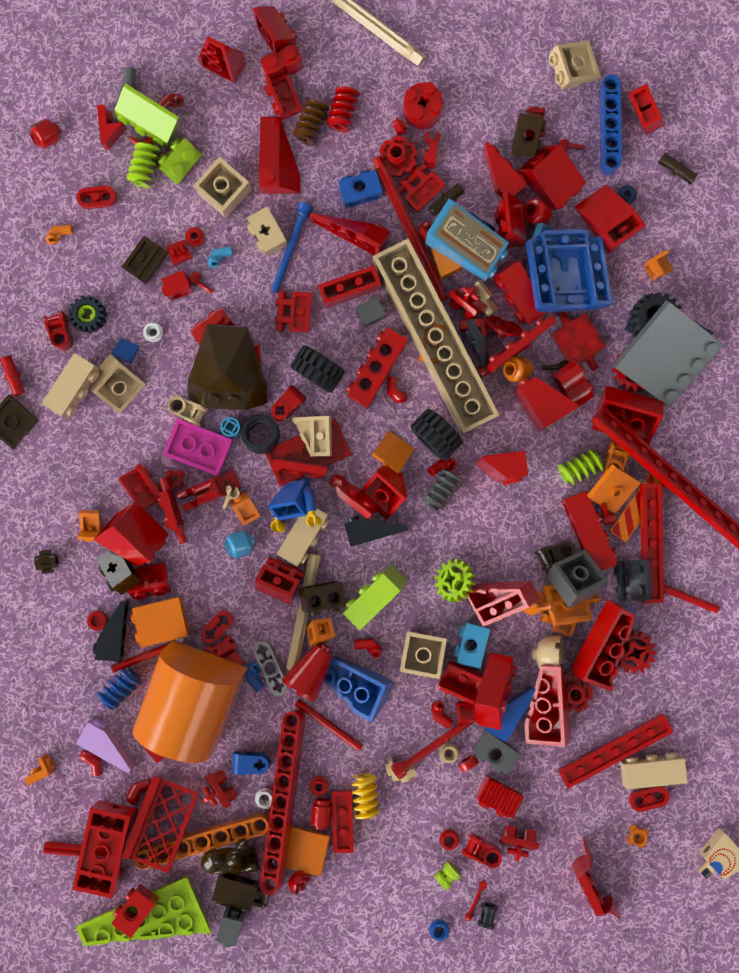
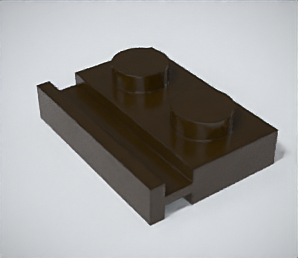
(145, 260)

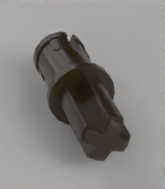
(455, 192)

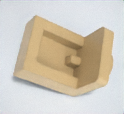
(410, 774)

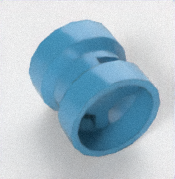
(233, 429)

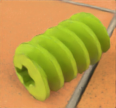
(140, 164)
(580, 467)

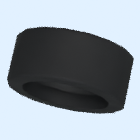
(252, 422)

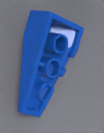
(359, 687)

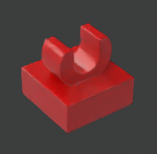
(179, 252)

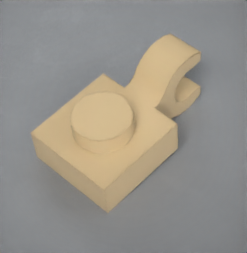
(485, 294)

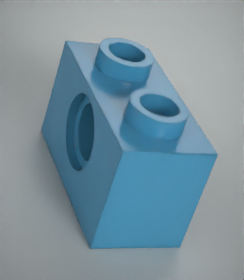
(474, 656)

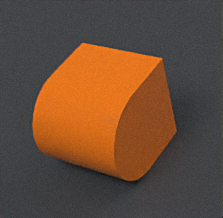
(187, 703)

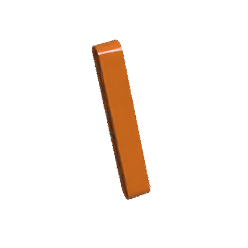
(212, 837)

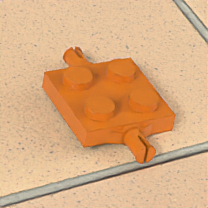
(560, 612)

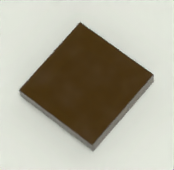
(15, 421)

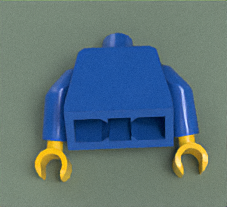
(294, 501)

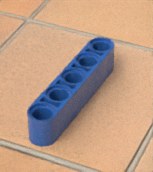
(611, 116)

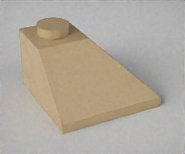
(116, 384)

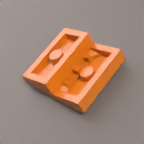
(307, 850)

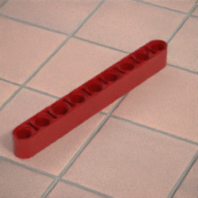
(277, 809)

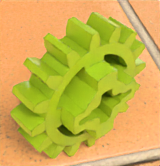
(454, 580)

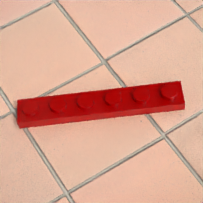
(652, 536)
(615, 750)

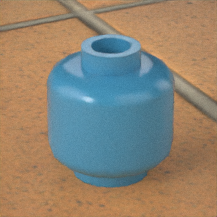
(239, 544)

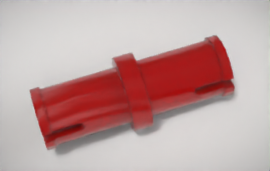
(12, 375)

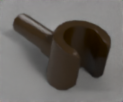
(555, 367)

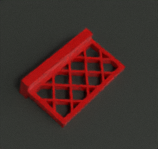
(144, 818)

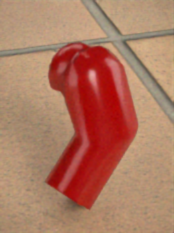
(171, 100)
(423, 229)
(393, 392)
(449, 464)
(370, 645)
(438, 714)
(92, 760)
(133, 794)

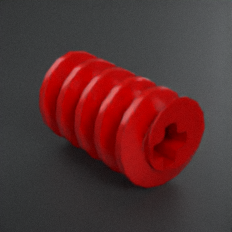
(340, 108)

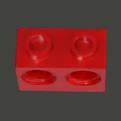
(646, 109)

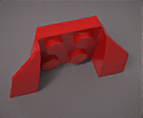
(600, 905)

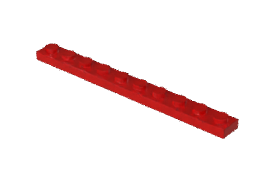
(667, 474)

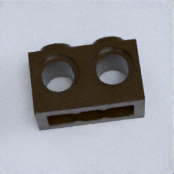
(322, 594)

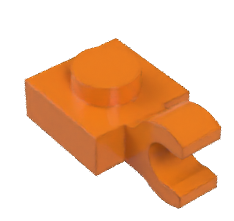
(567, 629)

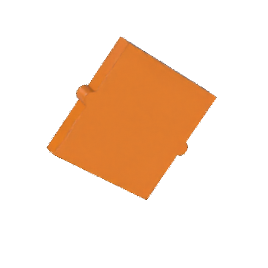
(393, 452)

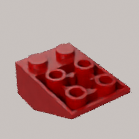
(610, 218)
(511, 220)

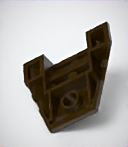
(227, 370)

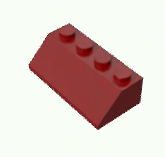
(504, 467)

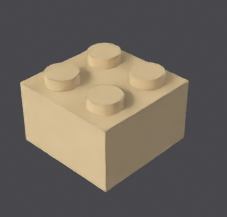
(222, 187)
(423, 655)

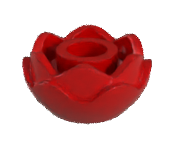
(298, 881)

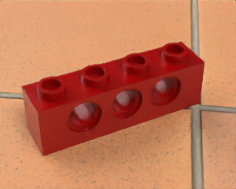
(385, 339)

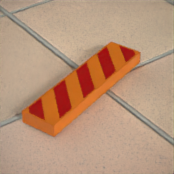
(630, 516)

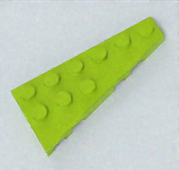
(175, 913)

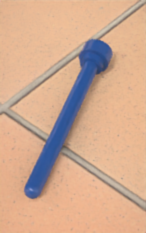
(304, 211)

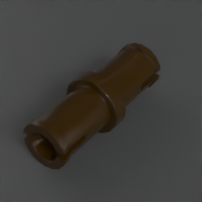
(677, 168)

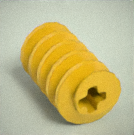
(367, 796)

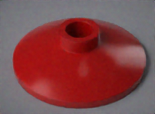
(502, 327)

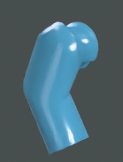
(217, 255)

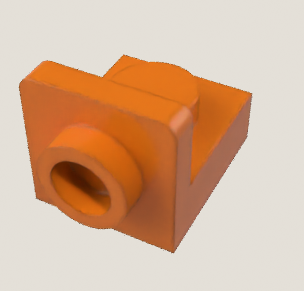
(244, 508)
(42, 771)

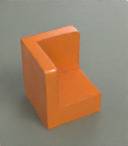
(658, 266)

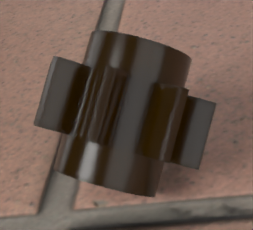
(46, 561)

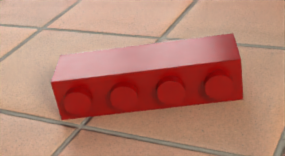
(589, 530)

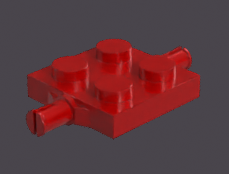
(578, 340)
(173, 516)

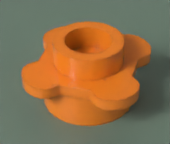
(641, 841)

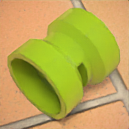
(447, 875)

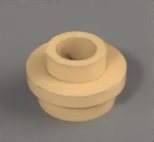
(449, 759)

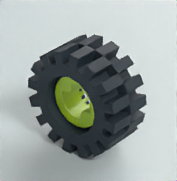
(96, 319)

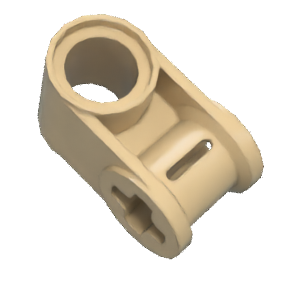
(190, 411)

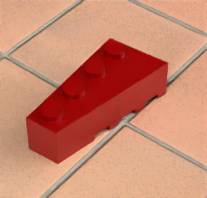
(604, 646)

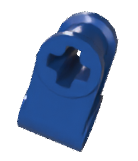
(247, 763)

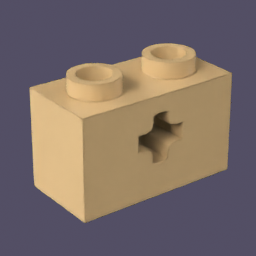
(264, 220)

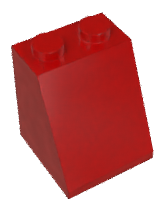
(552, 176)
(543, 402)
(133, 535)

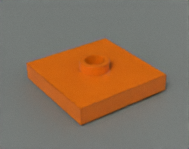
(613, 488)

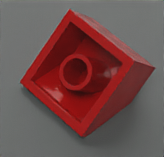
(274, 28)

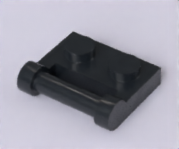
(477, 343)

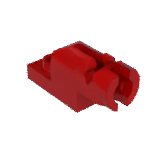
(209, 490)

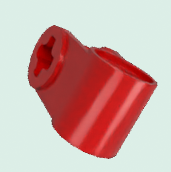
(57, 327)
(289, 401)
(478, 849)

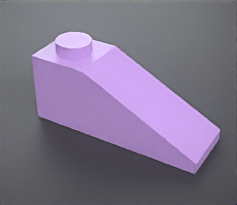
(103, 743)

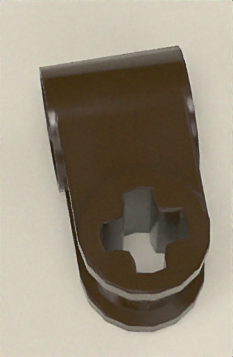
(553, 554)

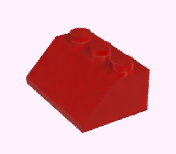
(634, 410)

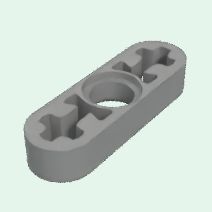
(259, 656)

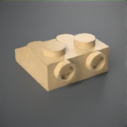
(574, 64)

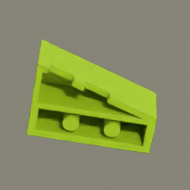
(375, 597)

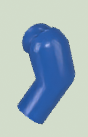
(252, 676)

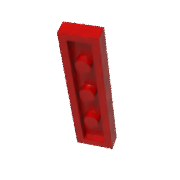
(526, 338)

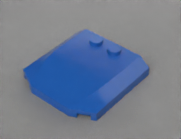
(568, 271)

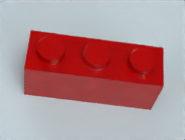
(349, 286)

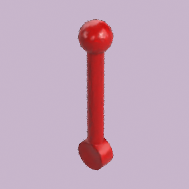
(483, 885)

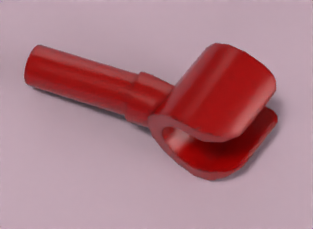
(566, 144)
(194, 279)
(608, 517)

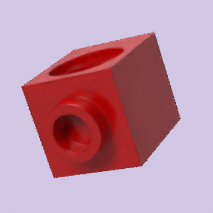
(176, 285)

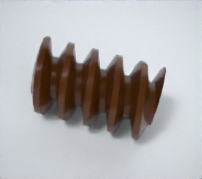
(309, 121)

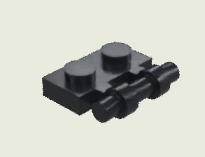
(639, 580)

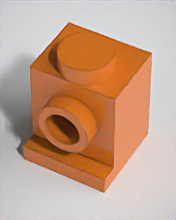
(320, 631)

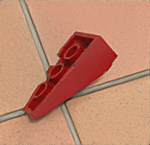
(361, 234)

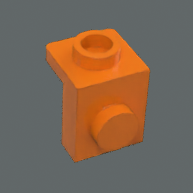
(90, 524)

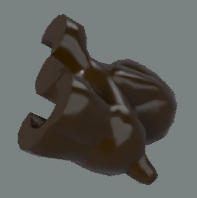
(231, 859)

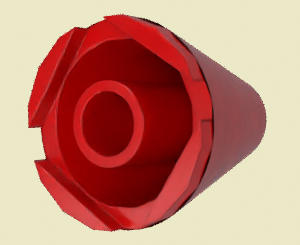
(310, 672)

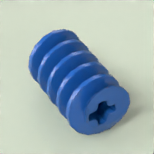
(119, 689)

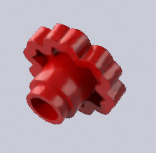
(401, 164)
(582, 694)

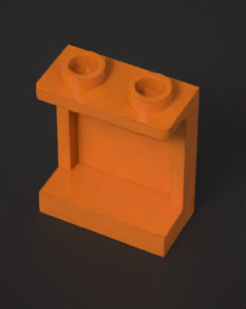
(160, 622)

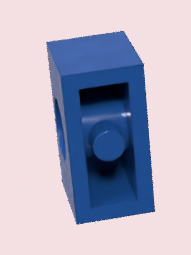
(352, 197)

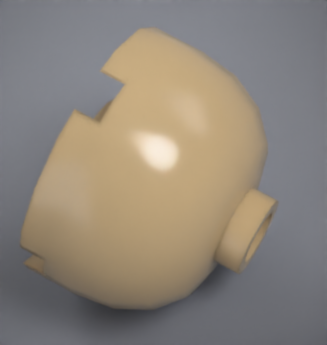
(549, 651)

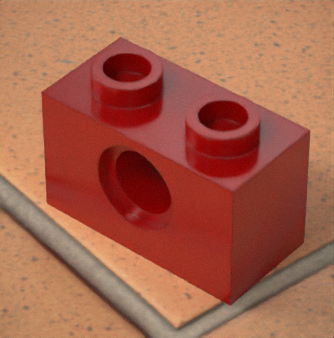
(128, 921)

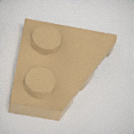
(316, 434)

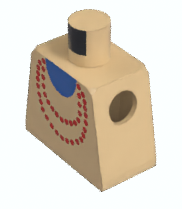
(720, 856)

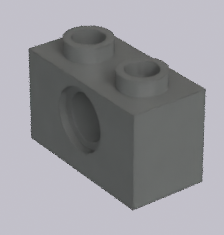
(507, 757)
(230, 926)

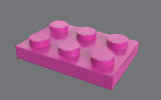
(197, 447)

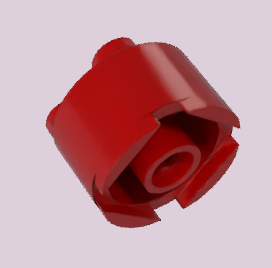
(426, 95)

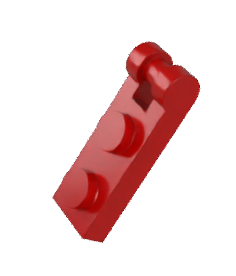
(299, 468)

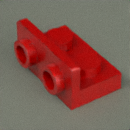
(153, 582)

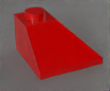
(387, 490)

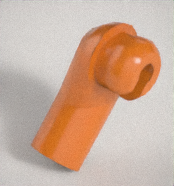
(57, 232)

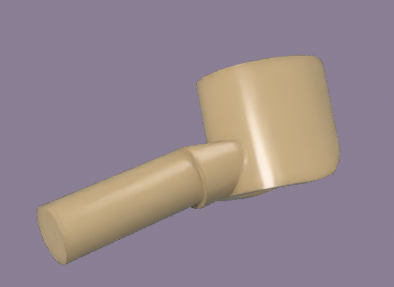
(230, 495)

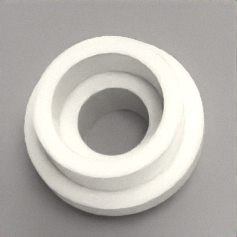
(150, 326)
(258, 798)

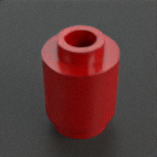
(321, 813)

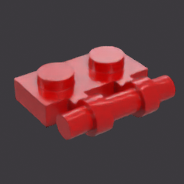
(424, 192)
(299, 315)

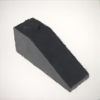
(367, 530)
(112, 639)

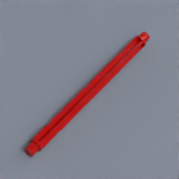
(409, 226)

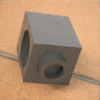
(371, 312)

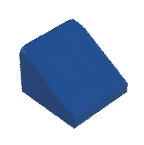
(125, 350)

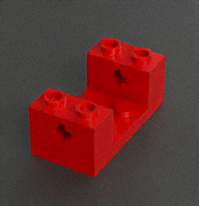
(107, 828)

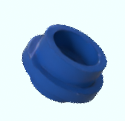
(436, 935)

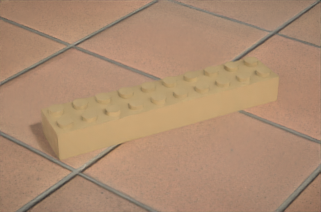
(418, 304)

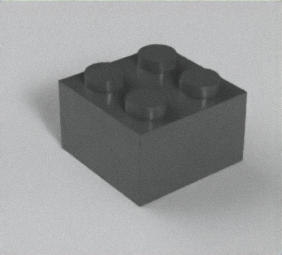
(577, 578)

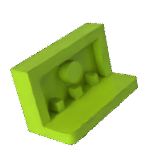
(178, 160)

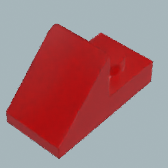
(108, 130)

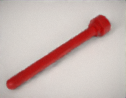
(401, 768)

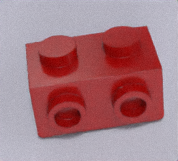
(284, 96)
(140, 486)
(460, 682)

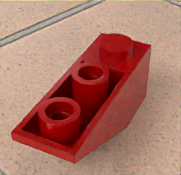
(502, 173)

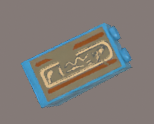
(466, 241)

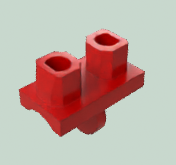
(468, 299)
(224, 797)
(528, 842)

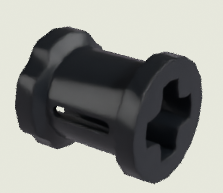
(487, 915)

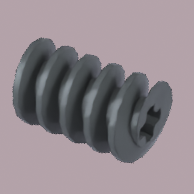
(441, 490)

